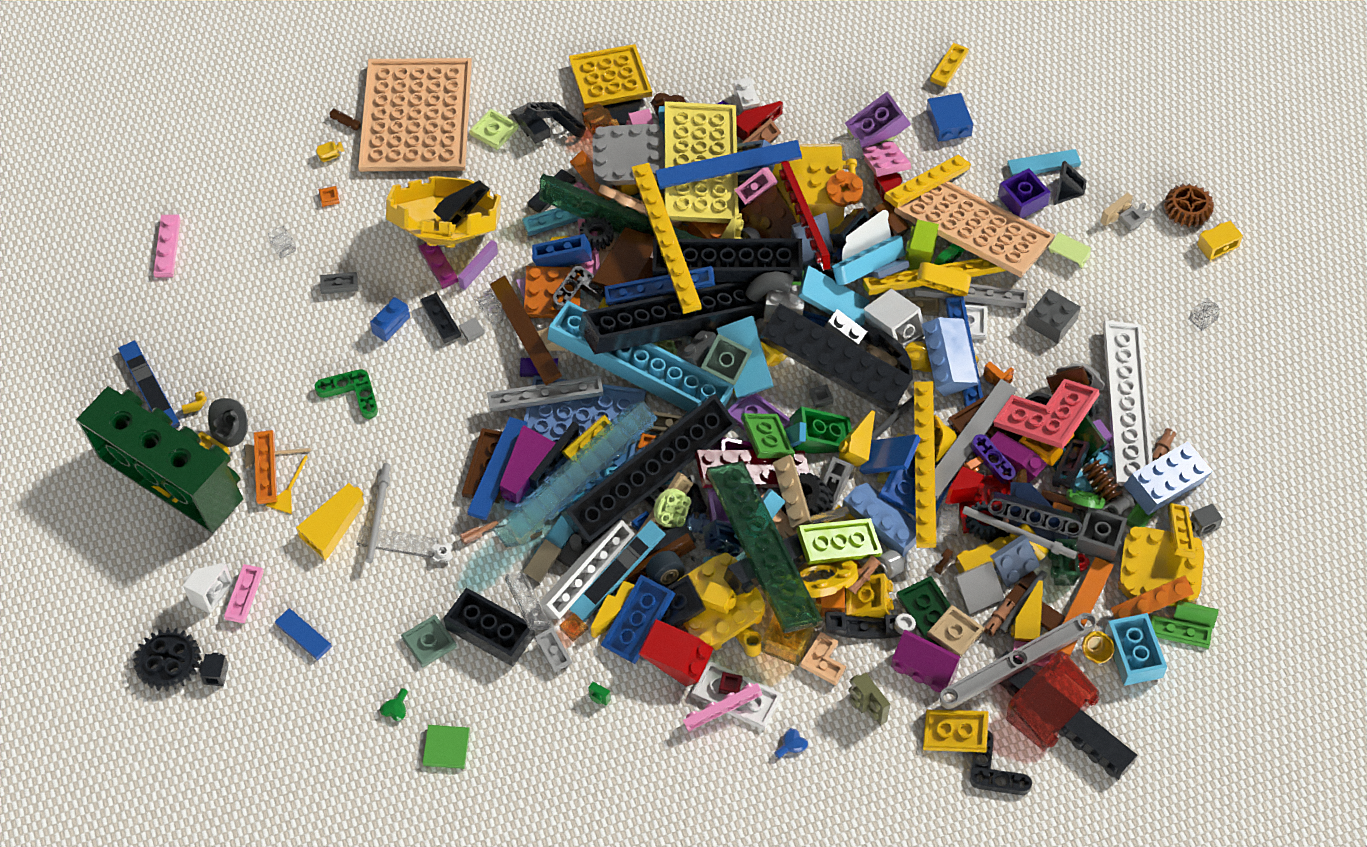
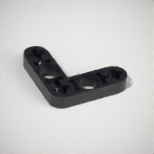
(542, 110)
(582, 283)
(986, 771)

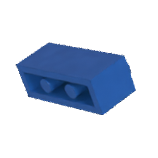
(562, 252)

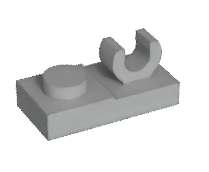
(553, 650)

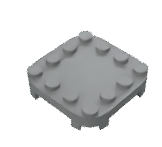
(626, 146)

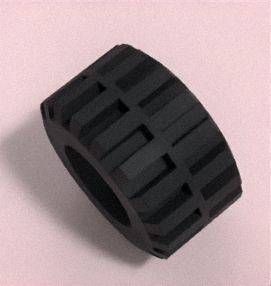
(821, 494)

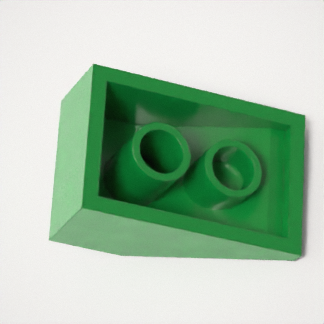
(823, 430)

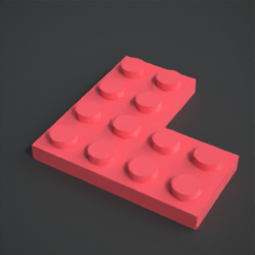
(1049, 422)

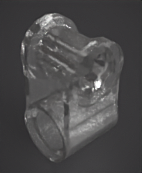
(490, 307)
(948, 519)

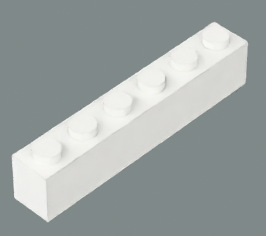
(585, 570)

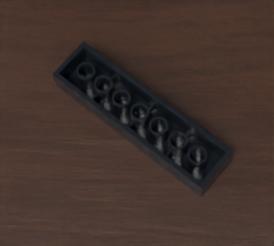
(738, 258)
(835, 358)

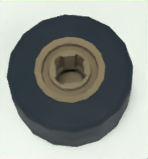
(665, 568)

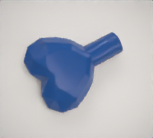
(791, 743)

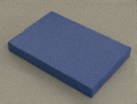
(890, 454)

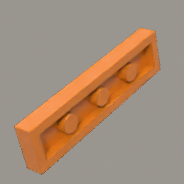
(265, 467)
(1154, 599)

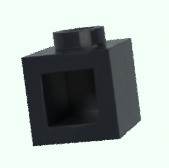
(214, 669)

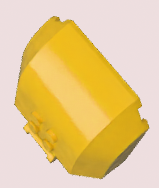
(812, 174)

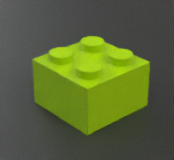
(921, 244)

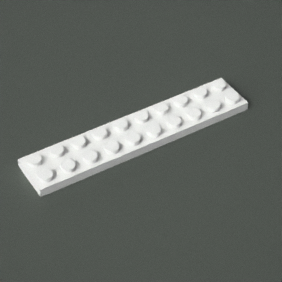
(1127, 399)

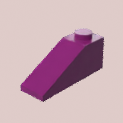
(1019, 455)

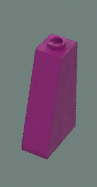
(525, 458)

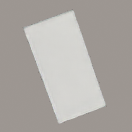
(756, 712)

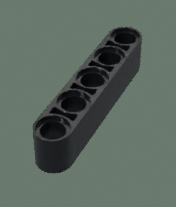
(1041, 520)

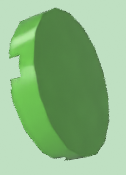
(1085, 499)

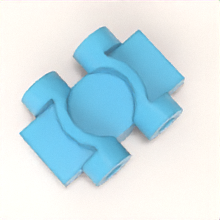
(1106, 458)

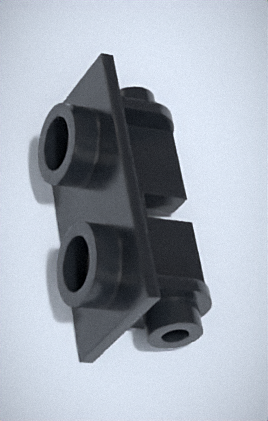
(697, 504)

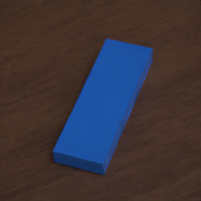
(303, 634)

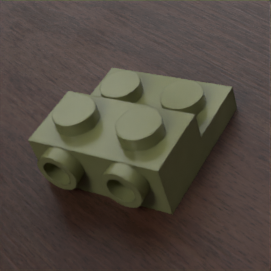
(867, 696)

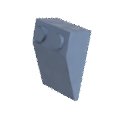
(809, 255)

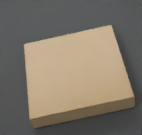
(955, 631)

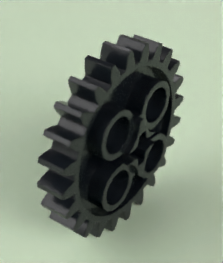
(167, 659)

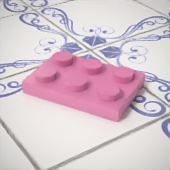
(885, 159)

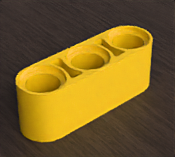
(943, 279)

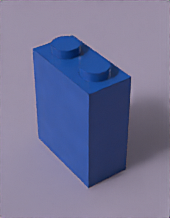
(949, 117)

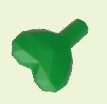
(395, 707)

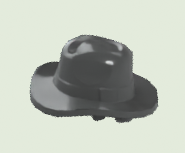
(227, 421)

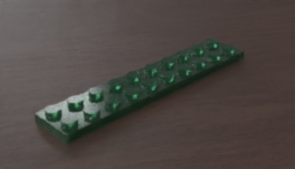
(585, 205)
(764, 547)

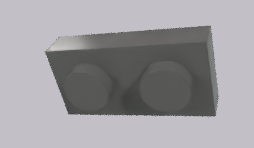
(338, 283)

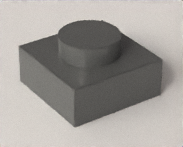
(821, 396)

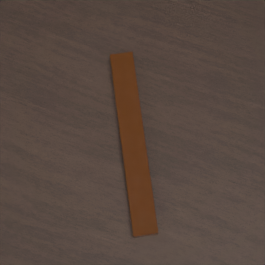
(526, 330)

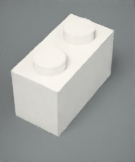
(745, 94)

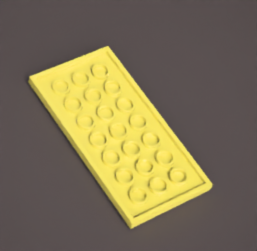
(697, 134)

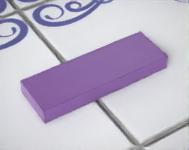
(478, 264)

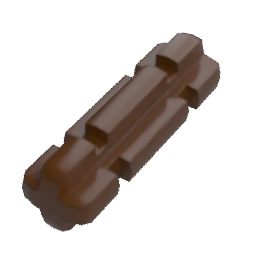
(345, 119)

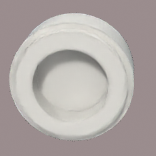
(904, 622)

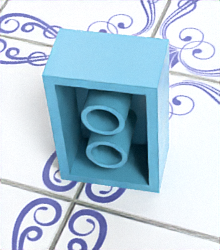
(1136, 649)

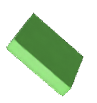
(446, 746)

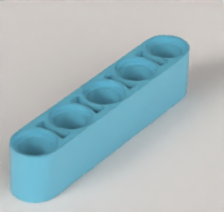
(868, 260)

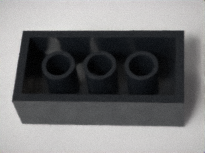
(489, 627)

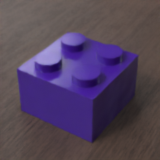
(1023, 193)

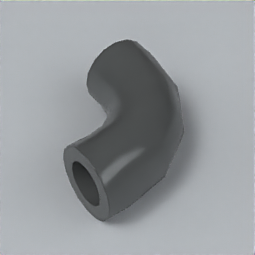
(768, 282)

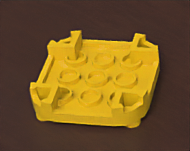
(1151, 562)
(714, 625)

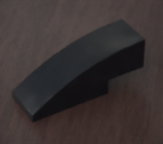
(535, 128)

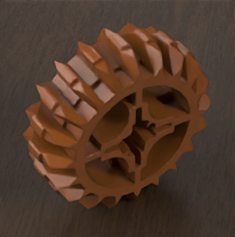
(1189, 205)

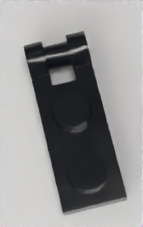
(1071, 463)

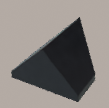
(1070, 184)

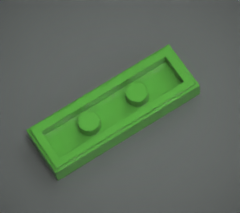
(1181, 631)

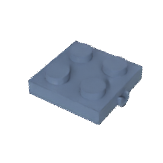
(1015, 560)

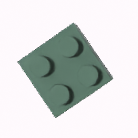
(726, 359)

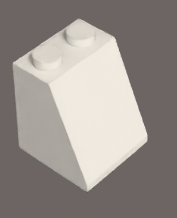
(896, 317)

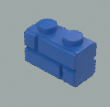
(390, 319)

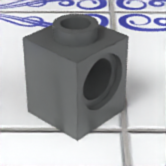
(1205, 520)

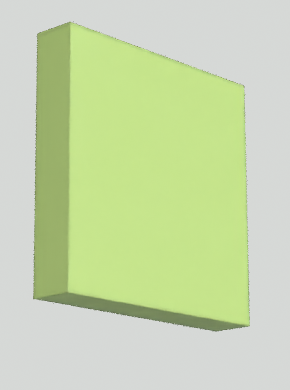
(494, 129)

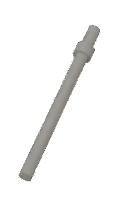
(383, 482)
(1055, 547)

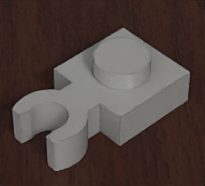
(1132, 218)

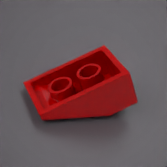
(676, 652)

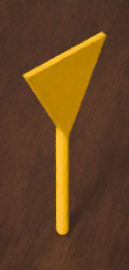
(284, 499)

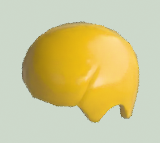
(1098, 647)

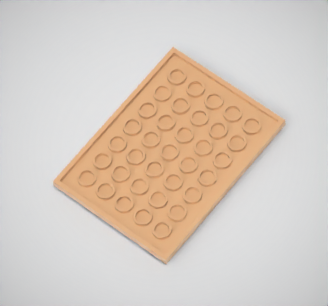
(416, 115)

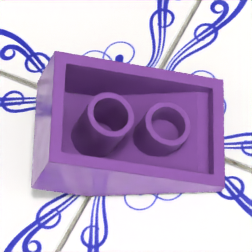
(878, 121)

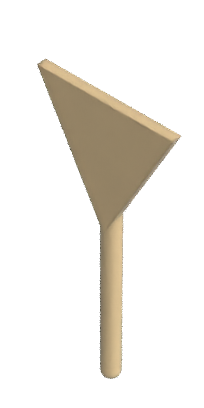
(250, 455)

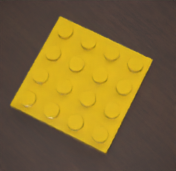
(610, 76)

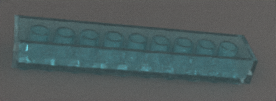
(574, 475)

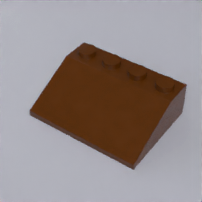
(627, 260)

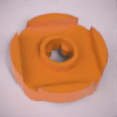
(848, 179)

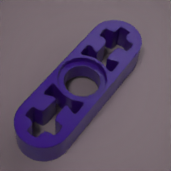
(1006, 466)

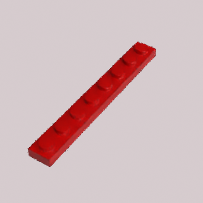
(805, 216)

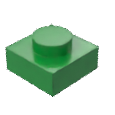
(599, 694)

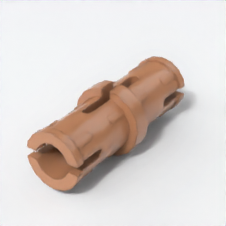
(1163, 445)
(872, 563)
(999, 617)

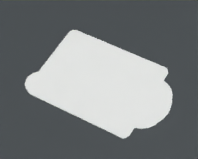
(867, 235)

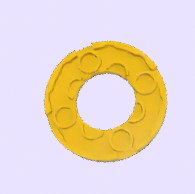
(845, 575)

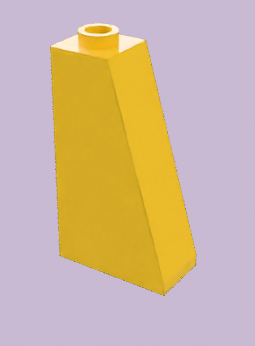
(331, 520)

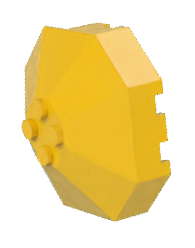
(414, 206)

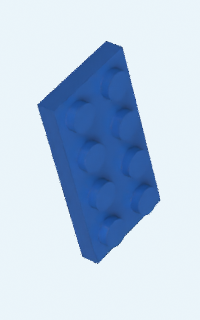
(644, 605)

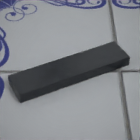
(554, 456)

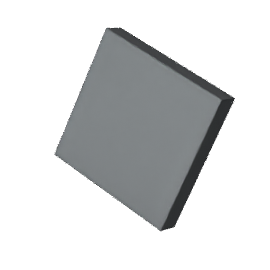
(979, 587)

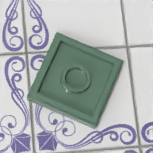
(428, 641)

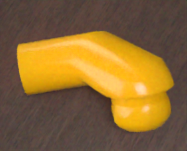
(197, 404)

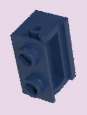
(721, 539)

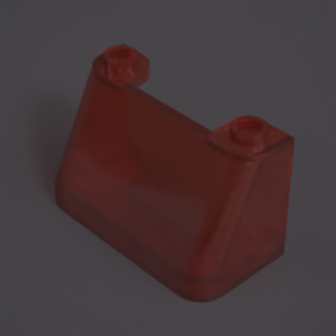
(1051, 700)

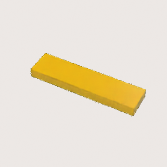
(1181, 530)

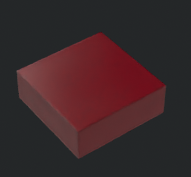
(730, 683)

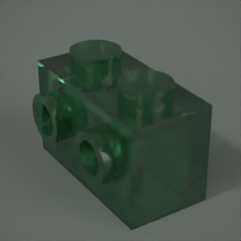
(1063, 568)

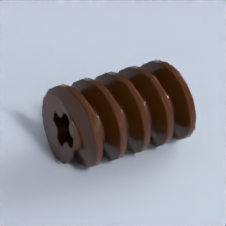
(1101, 481)

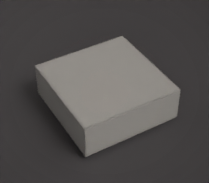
(471, 329)

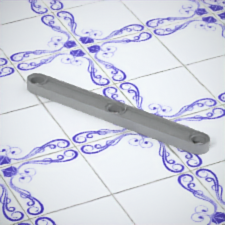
(1005, 667)

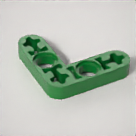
(358, 386)

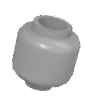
(891, 564)

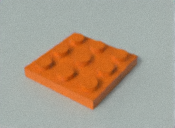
(540, 287)

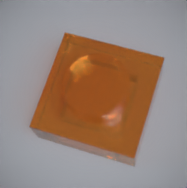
(573, 627)

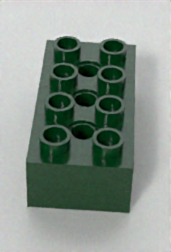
(156, 454)

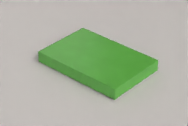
(767, 435)

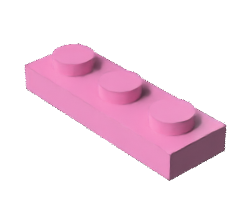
(243, 593)

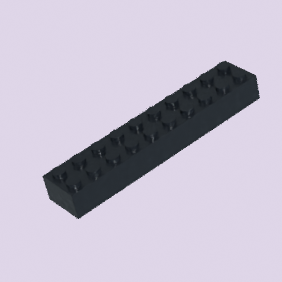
(663, 318)
(648, 468)

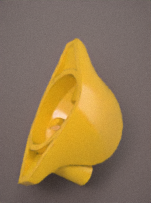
(943, 438)

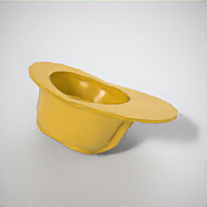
(919, 356)

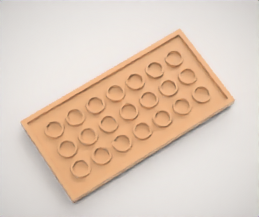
(980, 227)

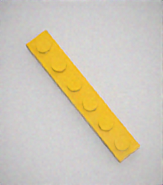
(927, 181)

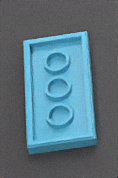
(828, 296)
(756, 373)

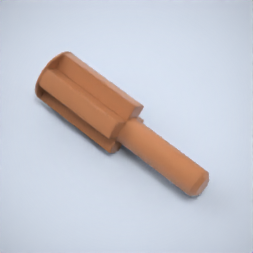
(476, 532)

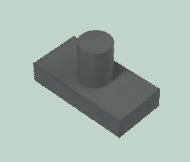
(573, 550)

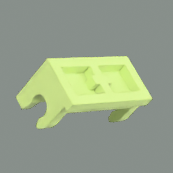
(1070, 249)

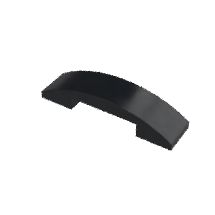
(878, 337)
(861, 627)

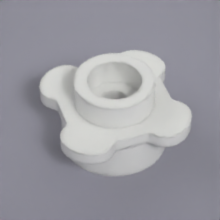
(439, 557)

